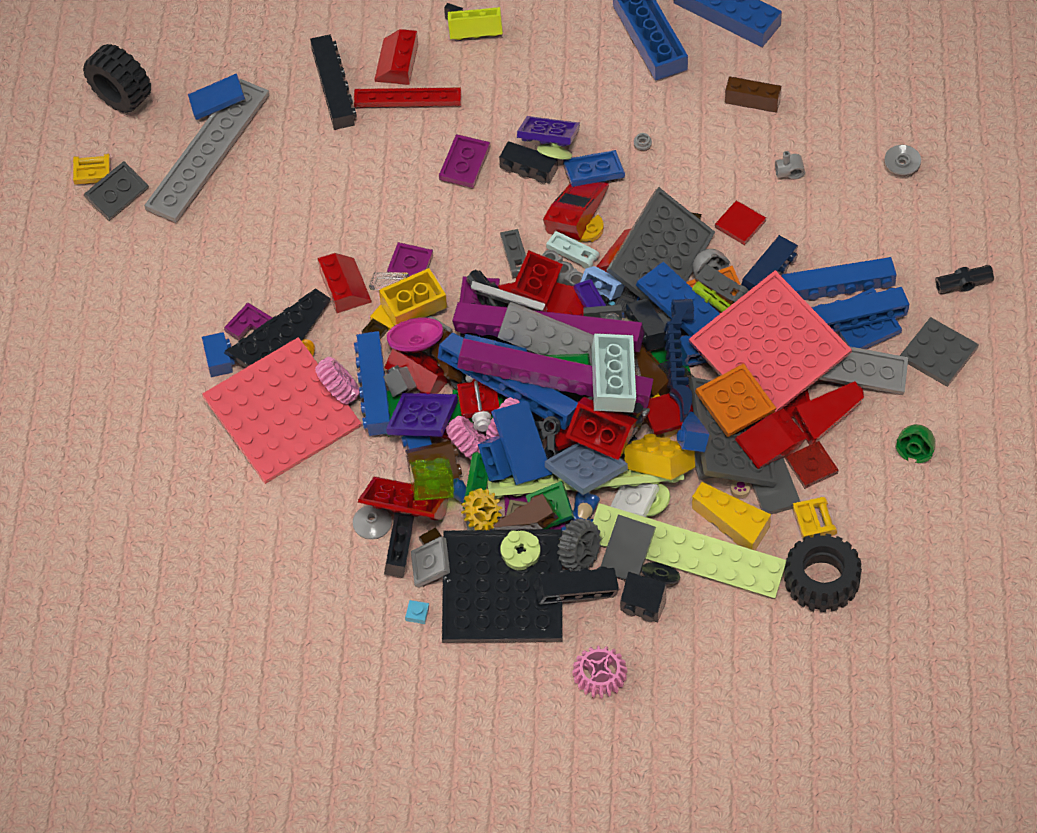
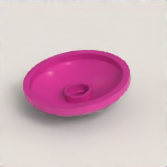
(415, 334)

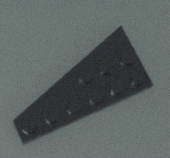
(280, 330)

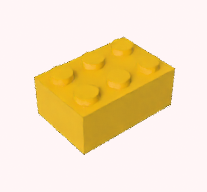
(413, 297)
(659, 457)

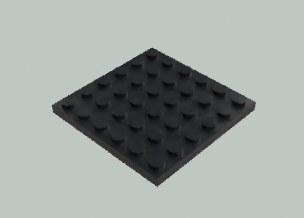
(492, 601)

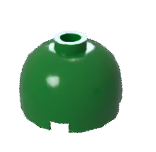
(916, 443)

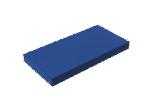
(521, 442)

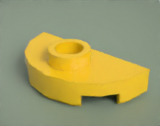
(593, 230)

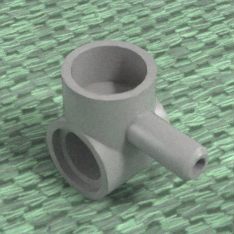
(790, 166)

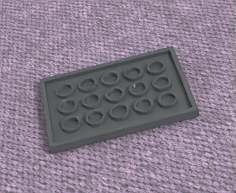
(660, 234)
(723, 454)

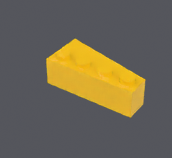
(732, 516)

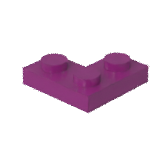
(244, 320)

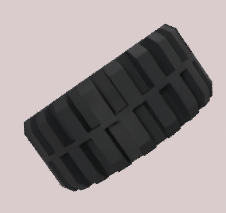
(117, 78)
(822, 550)

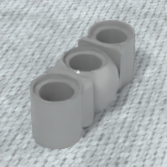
(570, 274)

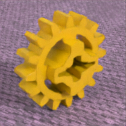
(481, 500)

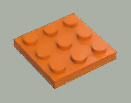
(735, 400)

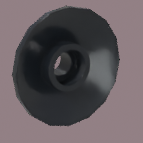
(661, 572)

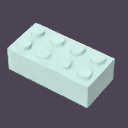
(613, 373)

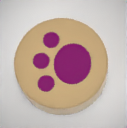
(740, 489)

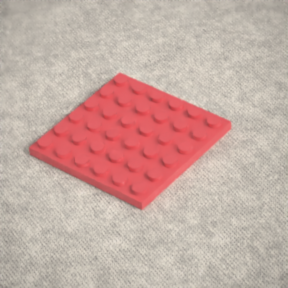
(775, 338)
(280, 411)

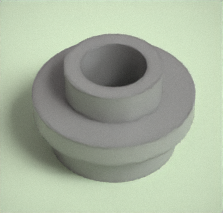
(642, 137)

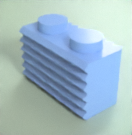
(604, 282)

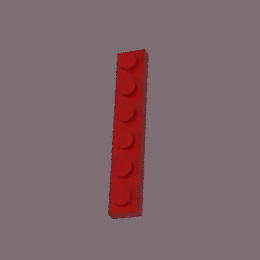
(407, 97)

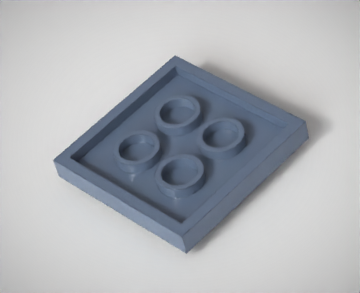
(584, 467)

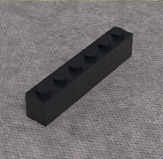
(332, 82)

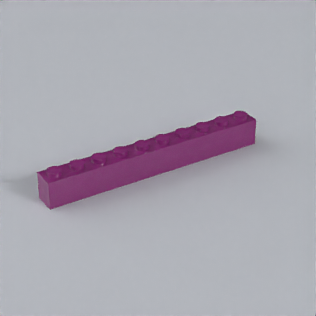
(489, 319)
(537, 369)

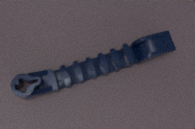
(681, 311)

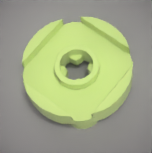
(520, 539)

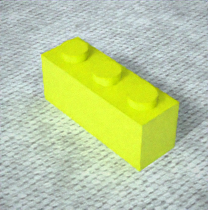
(475, 23)

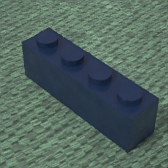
(776, 257)

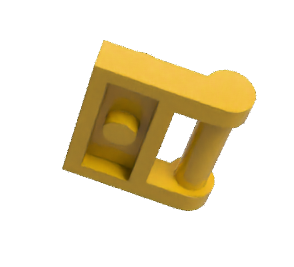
(93, 172)
(808, 519)

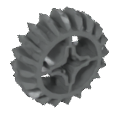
(579, 544)

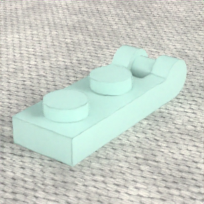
(572, 249)

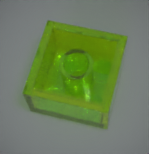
(431, 479)

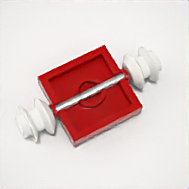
(477, 402)

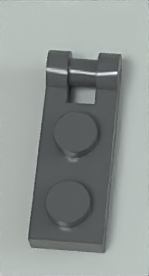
(513, 249)
(721, 284)

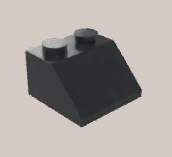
(643, 597)

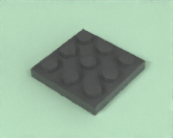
(939, 351)

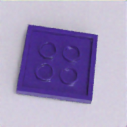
(548, 130)
(422, 414)

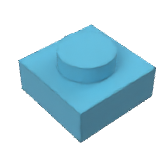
(417, 612)

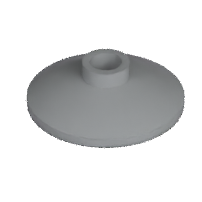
(902, 154)
(372, 528)

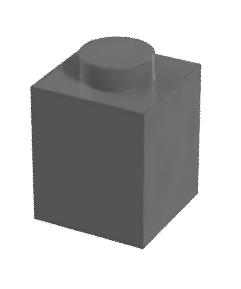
(399, 380)

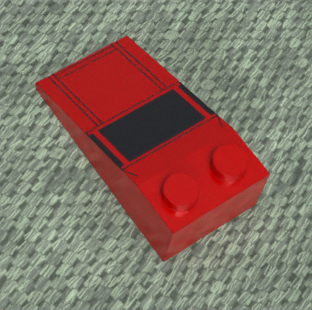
(574, 209)

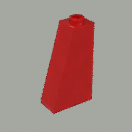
(826, 411)

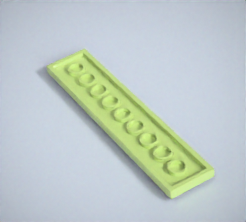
(508, 486)
(702, 554)

